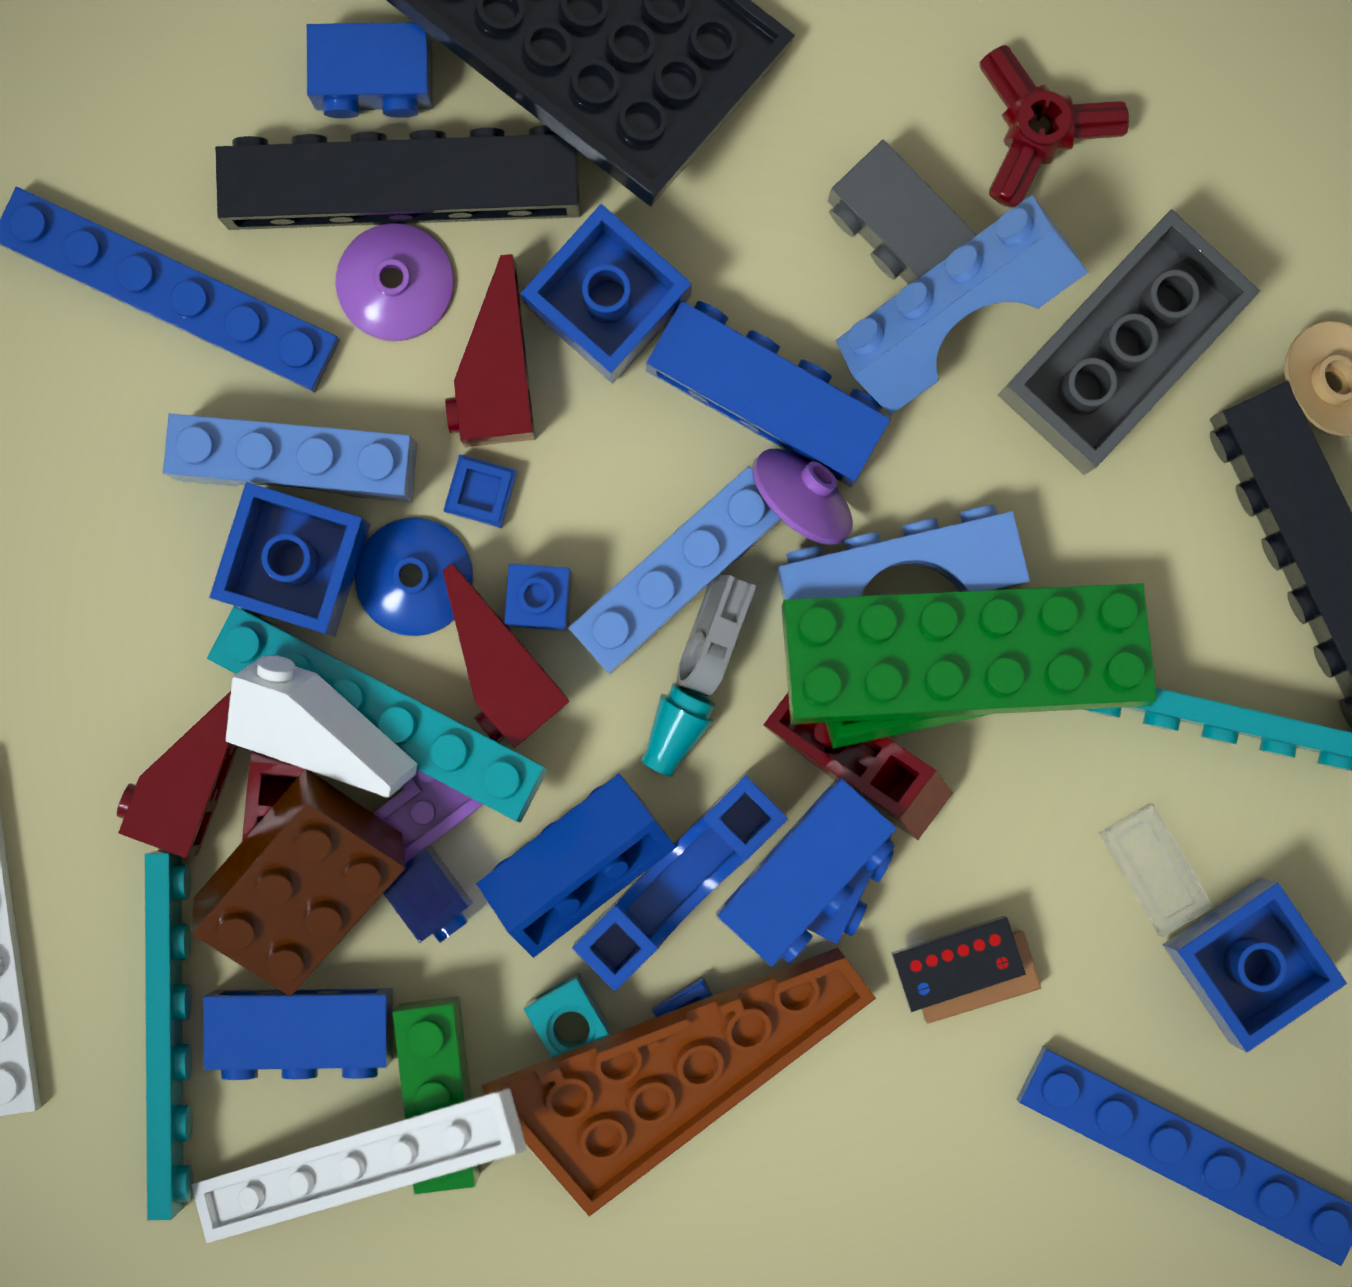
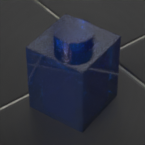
(428, 897)

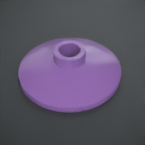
(398, 311)
(803, 495)

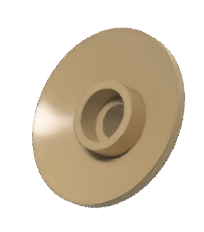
(1318, 357)

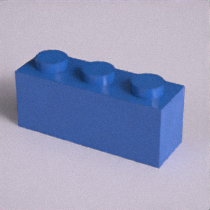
(575, 865)
(807, 873)
(298, 1032)

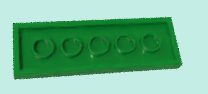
(967, 653)

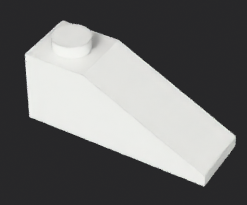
(310, 725)

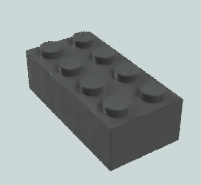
(1128, 343)

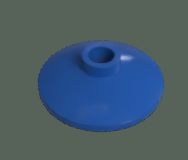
(379, 583)

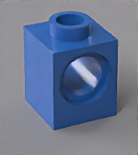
(538, 597)

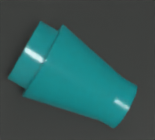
(677, 727)

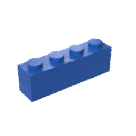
(766, 392)

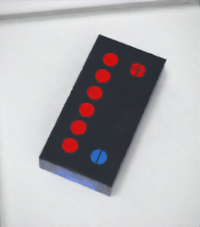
(958, 963)

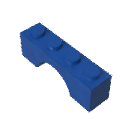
(678, 882)

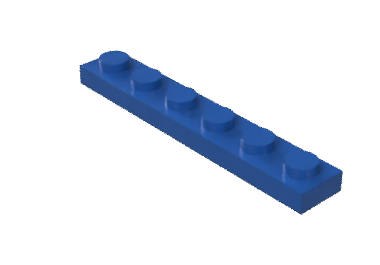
(166, 289)
(1189, 1155)

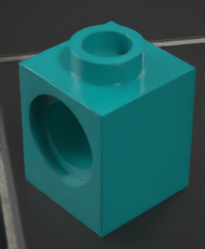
(566, 997)

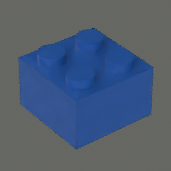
(606, 293)
(290, 559)
(1254, 964)

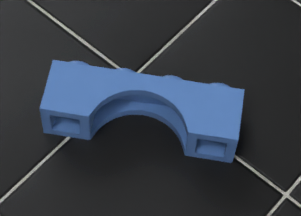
(1012, 260)
(290, 456)
(973, 555)
(675, 572)

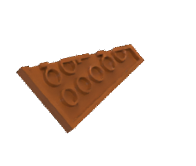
(646, 1091)

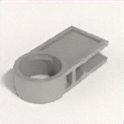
(714, 634)

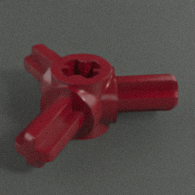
(1032, 149)

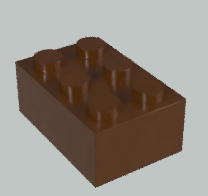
(298, 883)

